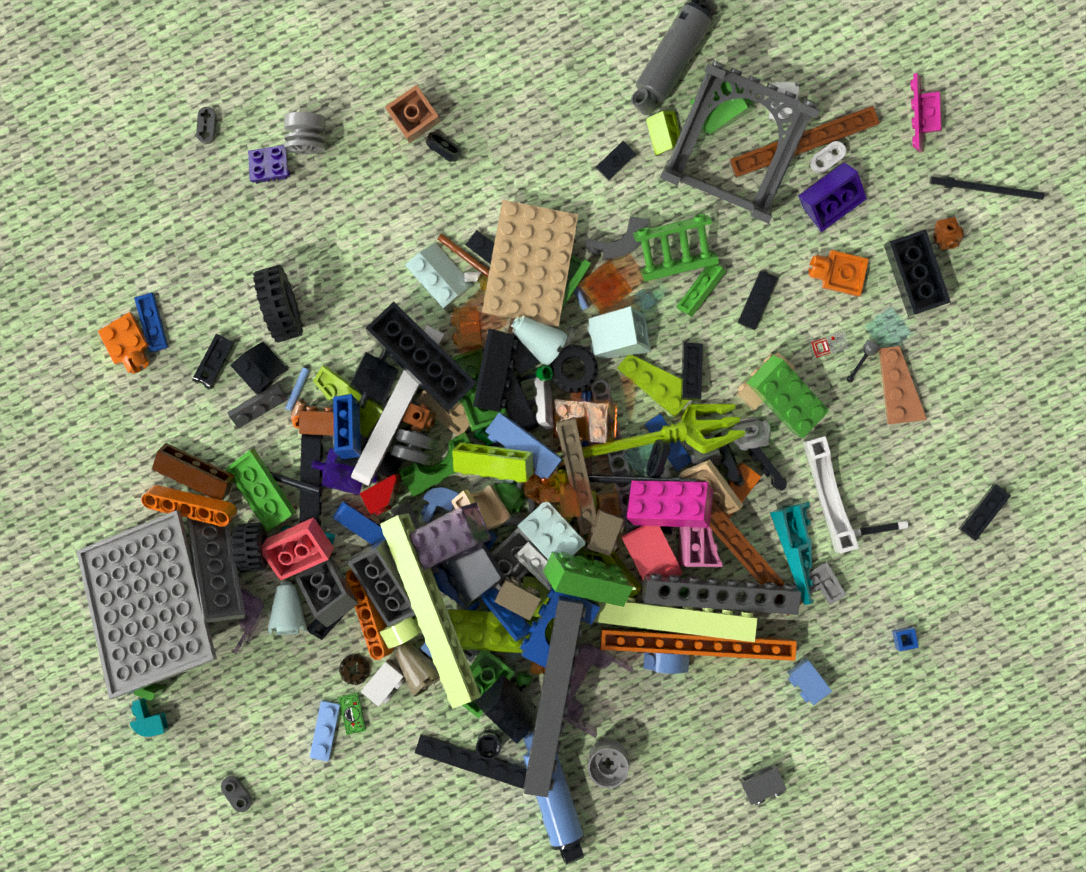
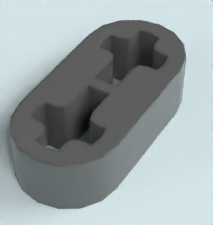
(201, 125)

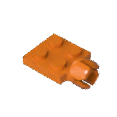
(840, 272)
(126, 343)

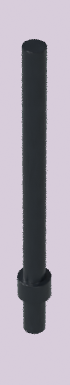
(950, 182)
(627, 479)

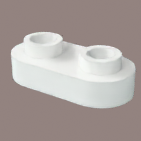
(827, 157)

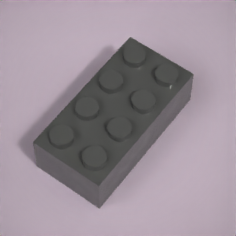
(382, 582)

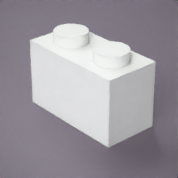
(383, 682)

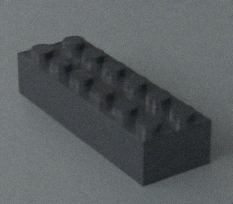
(421, 357)

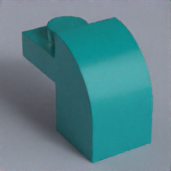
(146, 724)

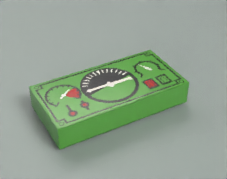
(352, 713)

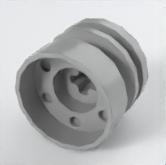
(305, 133)
(610, 774)

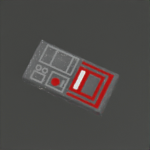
(829, 345)

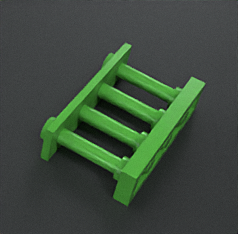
(687, 261)

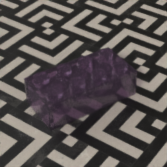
(450, 536)

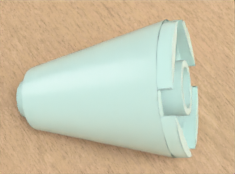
(539, 338)
(286, 611)

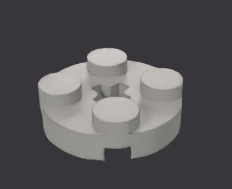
(759, 437)

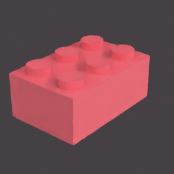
(297, 549)

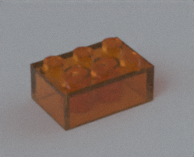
(593, 418)

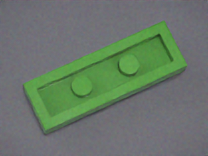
(700, 289)

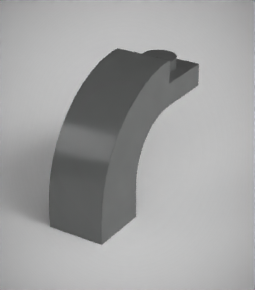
(620, 248)

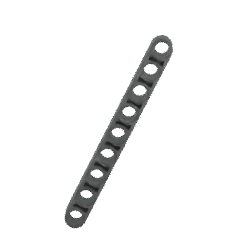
(624, 470)

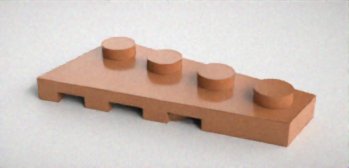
(899, 390)

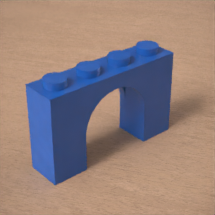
(537, 645)

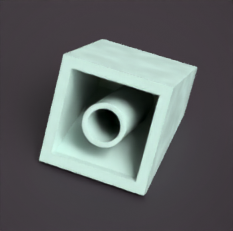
(619, 333)

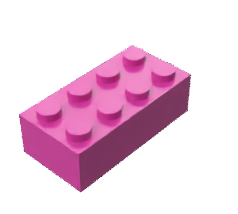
(670, 504)

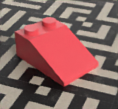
(651, 552)

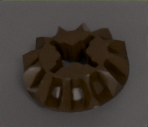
(350, 661)

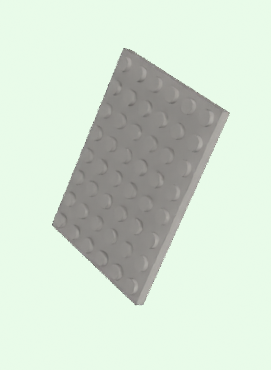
(145, 605)

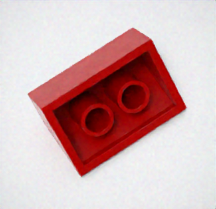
(382, 495)

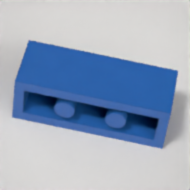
(346, 426)

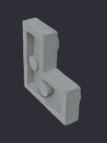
(825, 580)

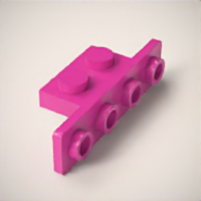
(926, 111)

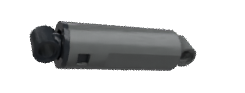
(673, 54)

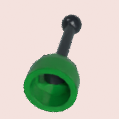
(545, 375)

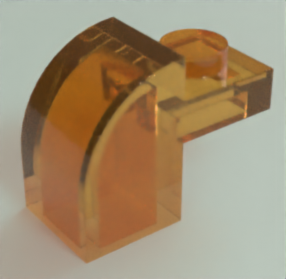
(566, 495)

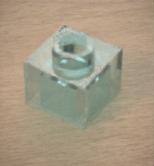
(644, 300)

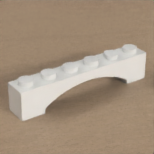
(824, 479)

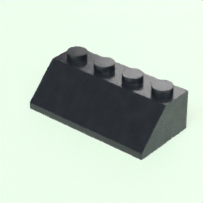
(495, 370)

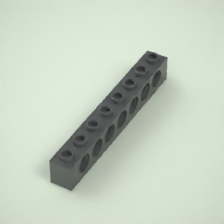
(786, 605)

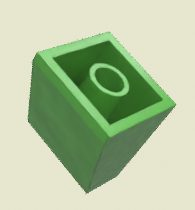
(728, 111)

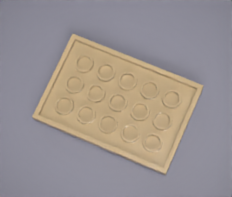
(530, 263)

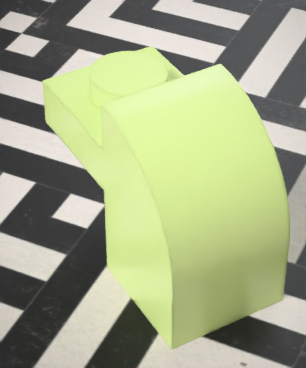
(400, 632)

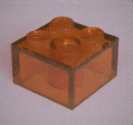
(605, 288)
(467, 328)

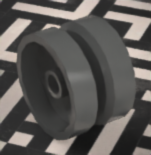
(414, 446)

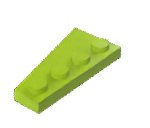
(655, 382)
(334, 385)

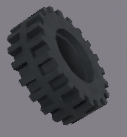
(277, 303)

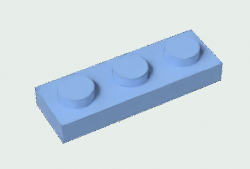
(325, 730)

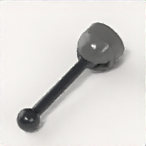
(869, 349)

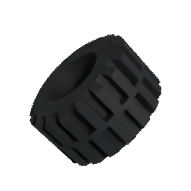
(589, 376)
(247, 547)

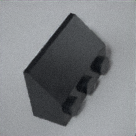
(508, 708)

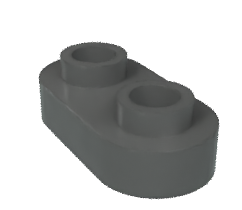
(238, 793)

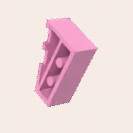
(697, 548)

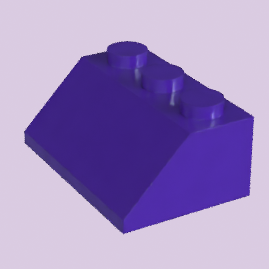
(833, 196)

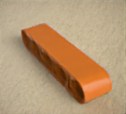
(190, 505)
(369, 619)

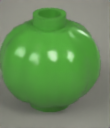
(511, 496)

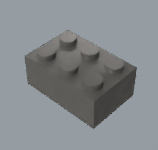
(326, 591)

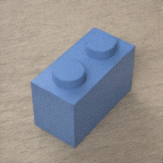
(808, 681)

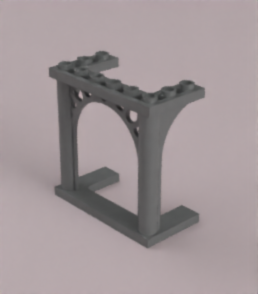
(801, 114)

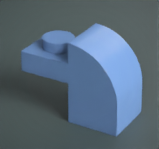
(437, 497)
(666, 662)

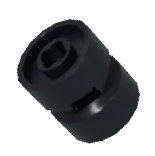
(488, 744)

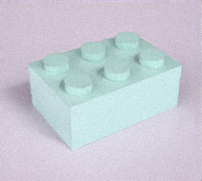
(551, 531)

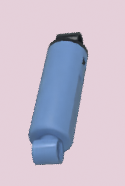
(559, 814)

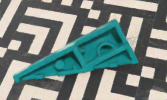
(792, 530)

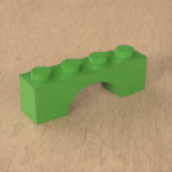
(421, 477)

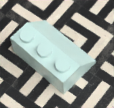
(438, 275)

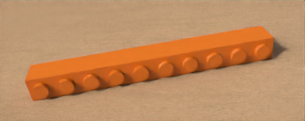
(689, 644)

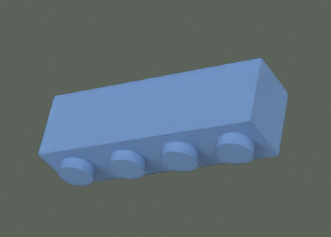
(515, 437)

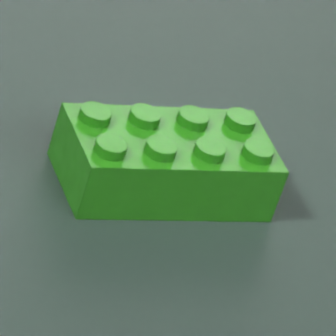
(787, 396)
(587, 578)

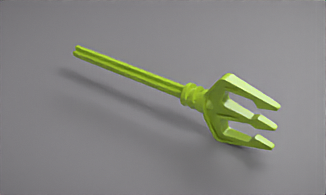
(687, 430)

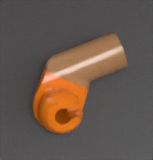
(300, 405)

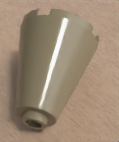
(416, 668)

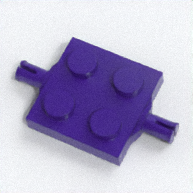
(338, 475)

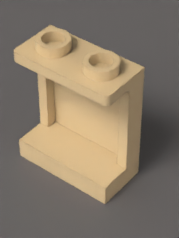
(489, 503)

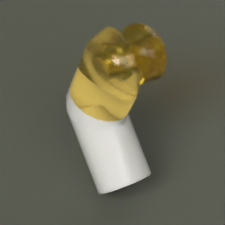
(476, 277)

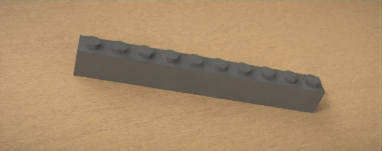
(553, 696)

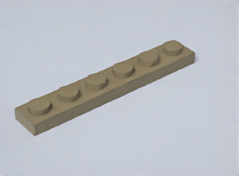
(577, 472)

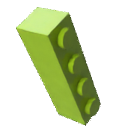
(493, 462)

